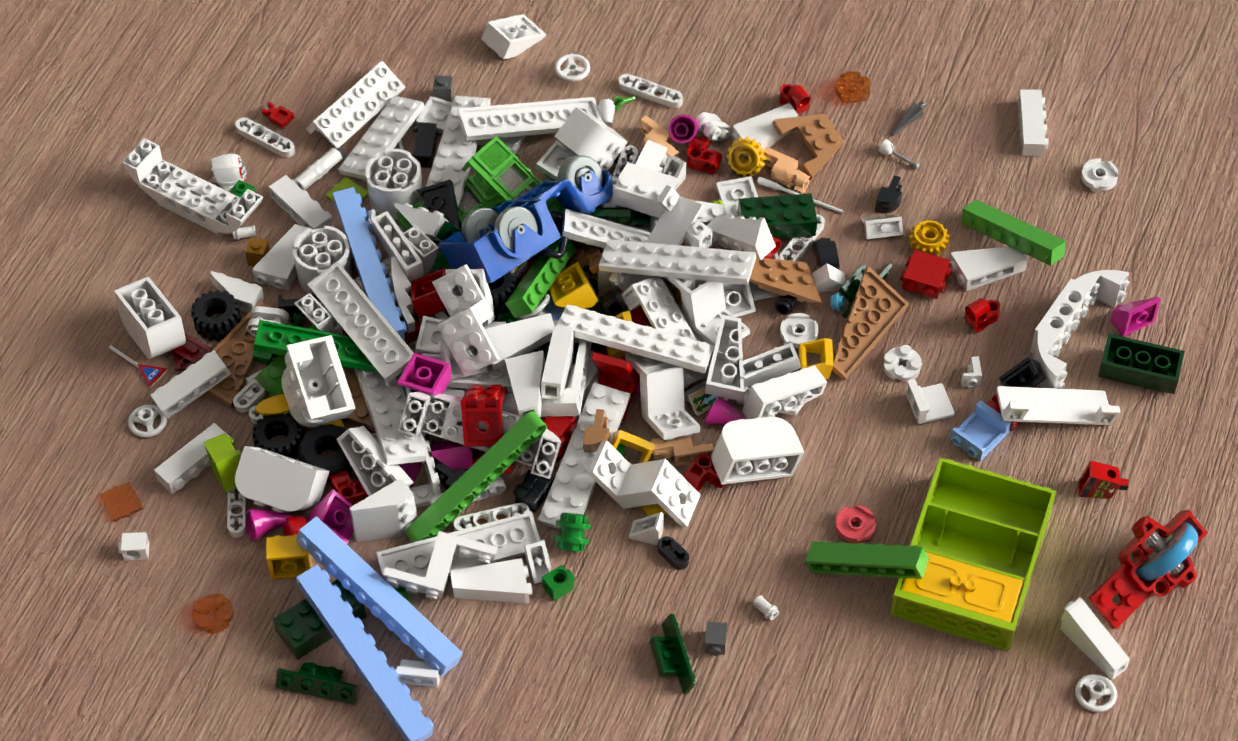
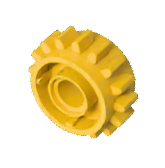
(737, 159)
(929, 237)

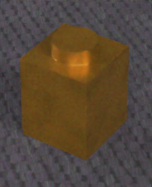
(256, 250)

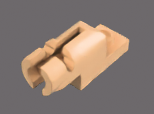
(658, 135)
(785, 170)
(680, 449)

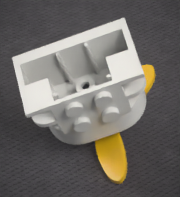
(312, 385)

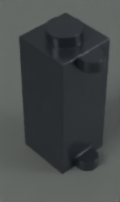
(425, 144)

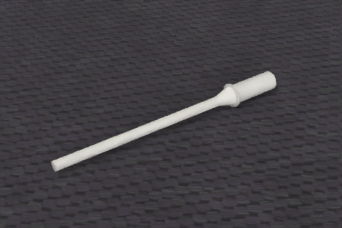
(775, 186)

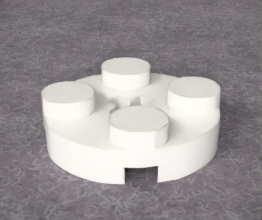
(1097, 183)
(795, 321)
(906, 355)

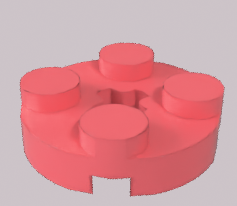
(855, 534)

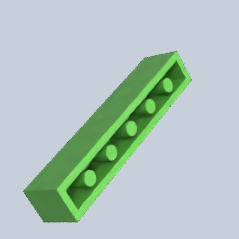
(1013, 232)
(538, 281)
(867, 559)

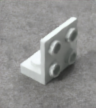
(928, 402)

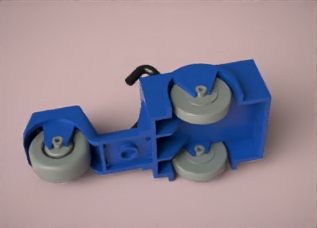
(523, 227)

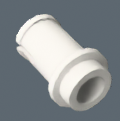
(244, 232)
(766, 608)

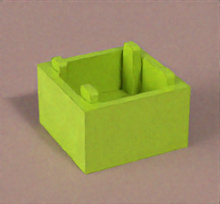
(223, 460)

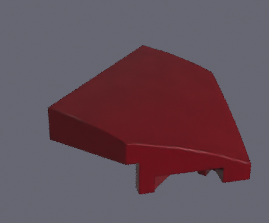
(189, 353)

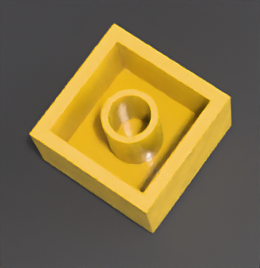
(286, 557)

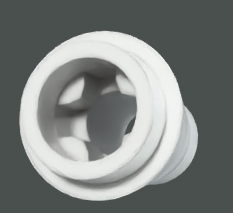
(606, 110)

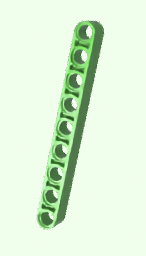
(477, 478)

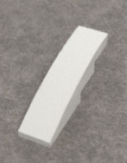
(402, 291)

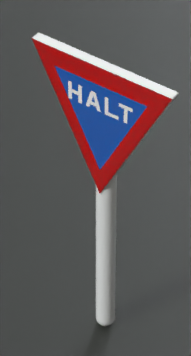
(150, 373)

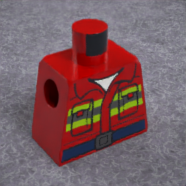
(1101, 481)

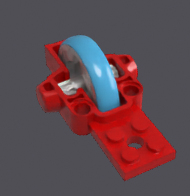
(1165, 552)

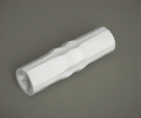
(318, 169)

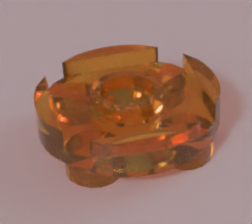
(848, 94)
(209, 603)

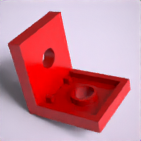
(616, 375)
(483, 405)

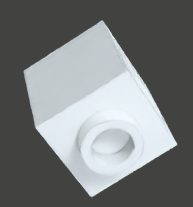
(698, 235)
(134, 546)

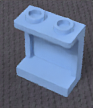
(980, 431)

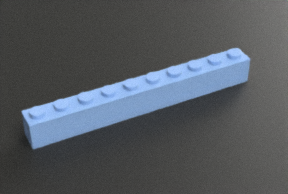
(366, 257)
(378, 596)
(364, 655)

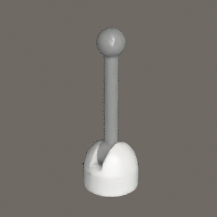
(887, 148)

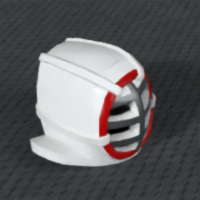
(228, 170)

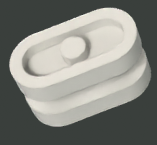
(712, 127)
(267, 314)

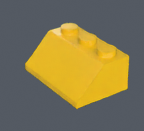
(573, 288)

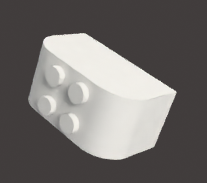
(591, 138)
(149, 318)
(756, 450)
(279, 480)

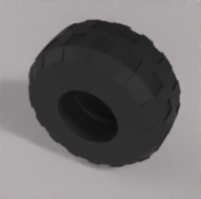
(322, 439)

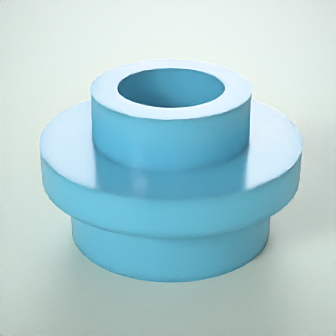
(838, 302)

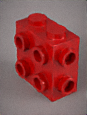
(926, 274)

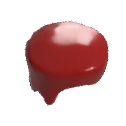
(293, 525)

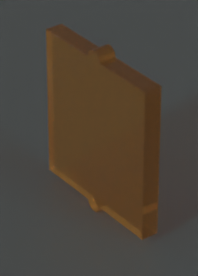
(121, 501)

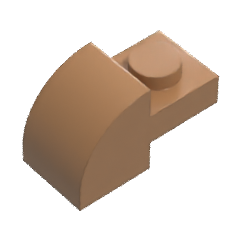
(595, 435)

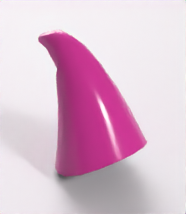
(682, 128)
(722, 413)
(262, 521)

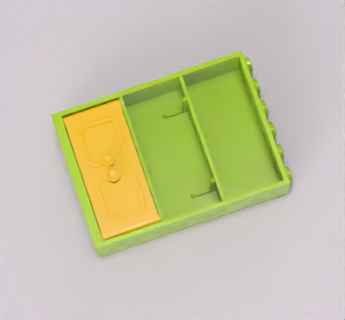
(980, 550)

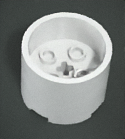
(392, 180)
(319, 250)

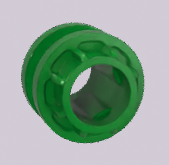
(572, 532)

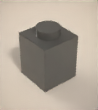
(443, 87)
(715, 638)

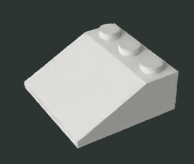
(640, 188)
(384, 513)

